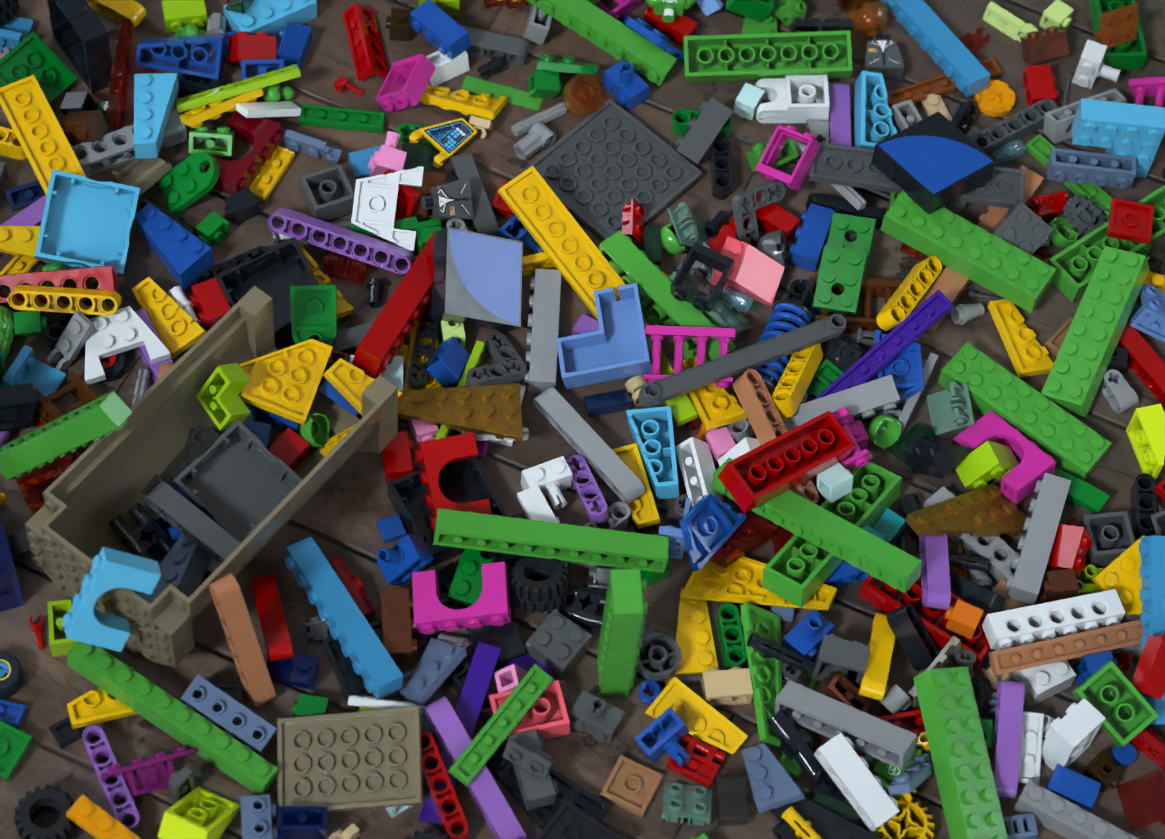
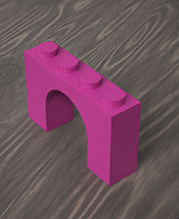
(1034, 462)
(490, 608)

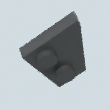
(185, 781)

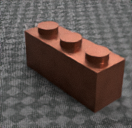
(397, 624)

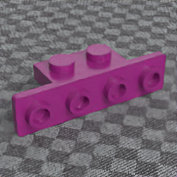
(149, 775)

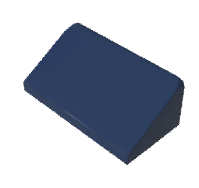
(24, 195)
(607, 402)

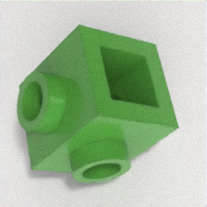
(789, 10)

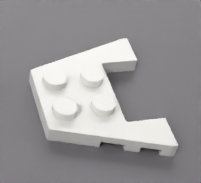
(377, 202)
(116, 335)

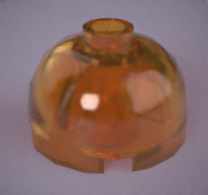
(869, 19)
(583, 95)

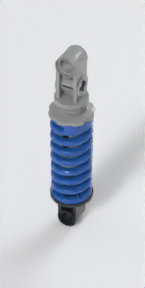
(785, 316)

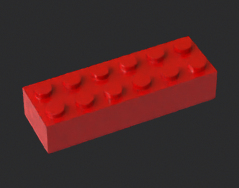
(786, 461)
(888, 599)

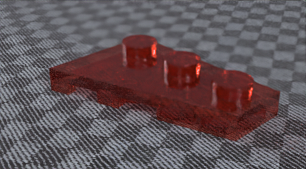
(743, 540)

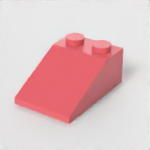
(752, 271)
(546, 715)

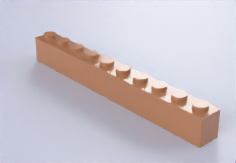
(954, 284)

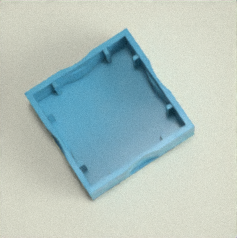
(86, 222)

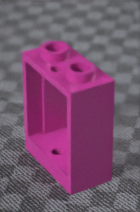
(404, 83)
(773, 149)

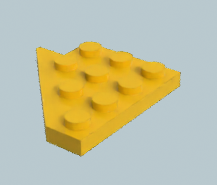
(286, 379)
(1125, 578)

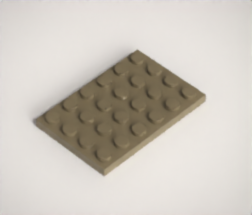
(351, 760)

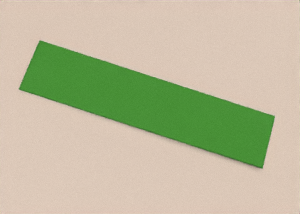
(515, 96)

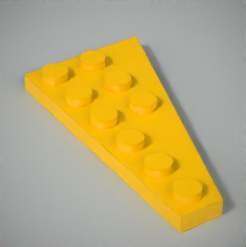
(743, 583)

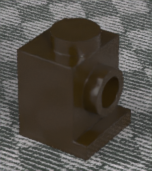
(1096, 768)

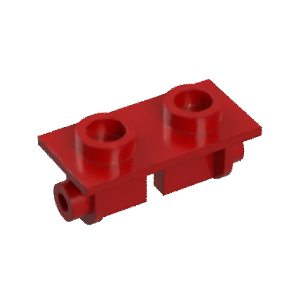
(1043, 206)
(633, 214)

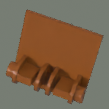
(1118, 26)

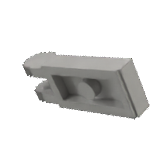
(71, 341)

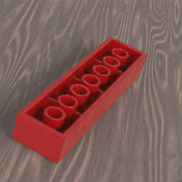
(397, 316)

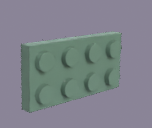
(722, 312)

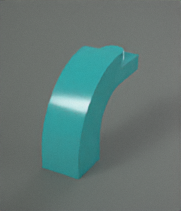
(888, 526)

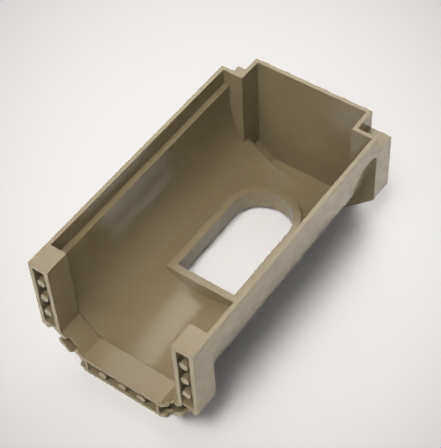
(119, 466)

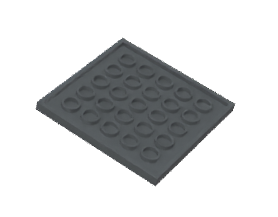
(610, 162)

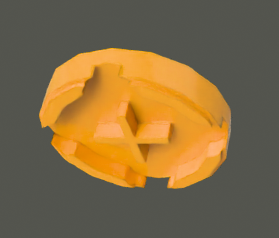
(995, 99)

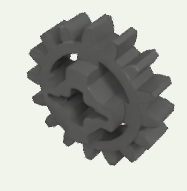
(1083, 214)

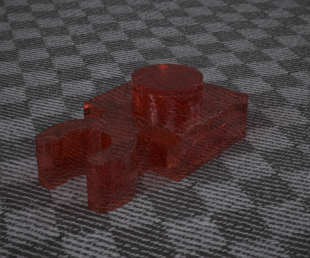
(975, 42)

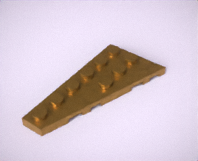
(467, 409)
(975, 512)

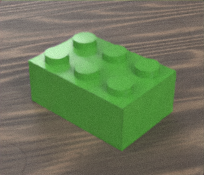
(1118, 701)

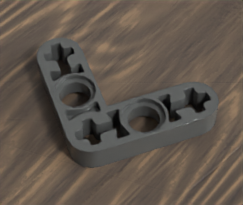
(749, 206)
(510, 369)

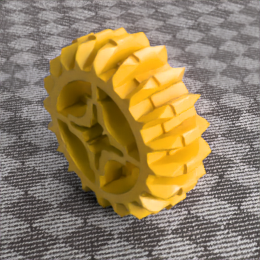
(919, 830)

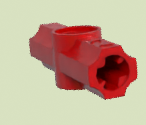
(353, 586)

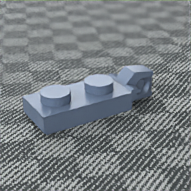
(311, 146)
(912, 776)

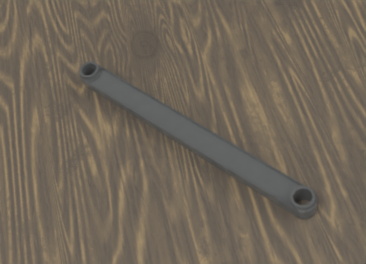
(741, 360)

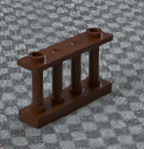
(870, 288)
(48, 412)

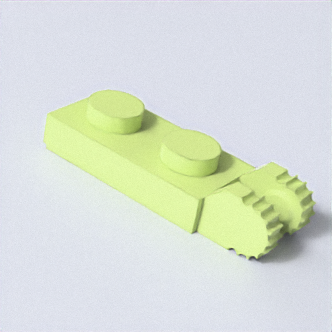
(1007, 22)

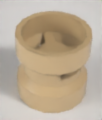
(634, 386)

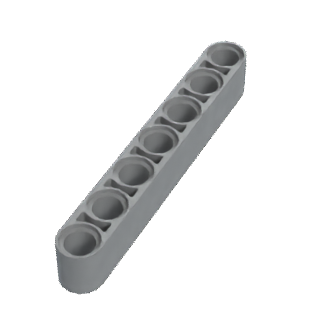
(589, 445)

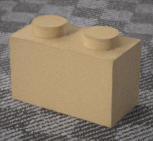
(727, 686)

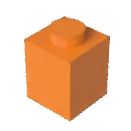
(963, 618)

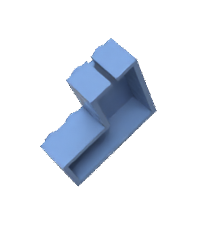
(614, 350)

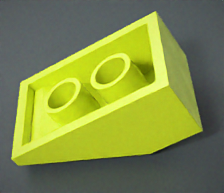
(1147, 438)
(198, 816)

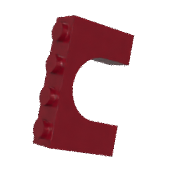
(264, 136)

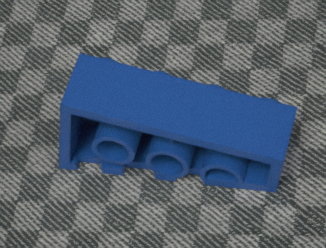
(185, 54)
(174, 245)

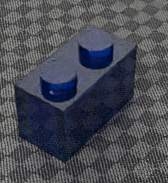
(296, 671)
(302, 822)

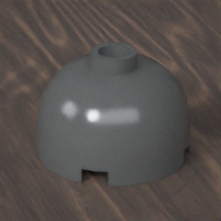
(776, 247)
(658, 657)

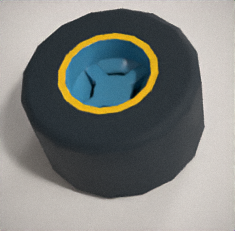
(13, 675)

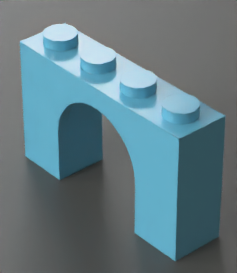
(109, 571)

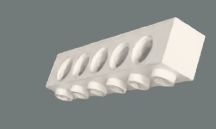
(1106, 603)

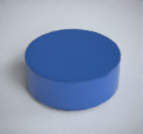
(1124, 755)

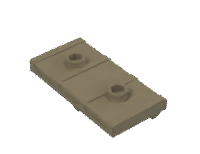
(142, 173)

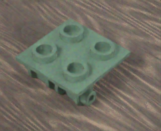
(687, 225)
(950, 409)
(687, 802)

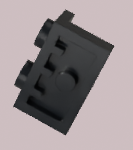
(195, 84)
(841, 353)

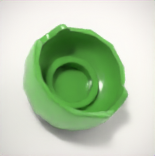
(1062, 233)
(670, 242)
(315, 429)
(884, 431)

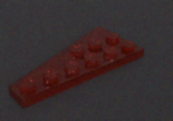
(119, 76)

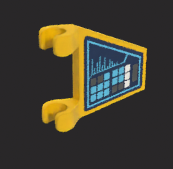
(446, 137)

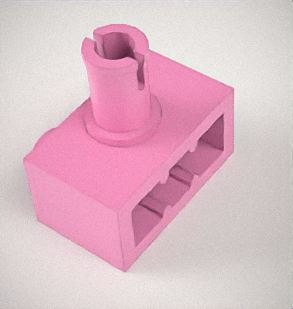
(387, 157)

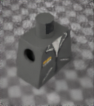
(883, 58)
(450, 200)

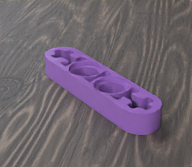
(588, 488)

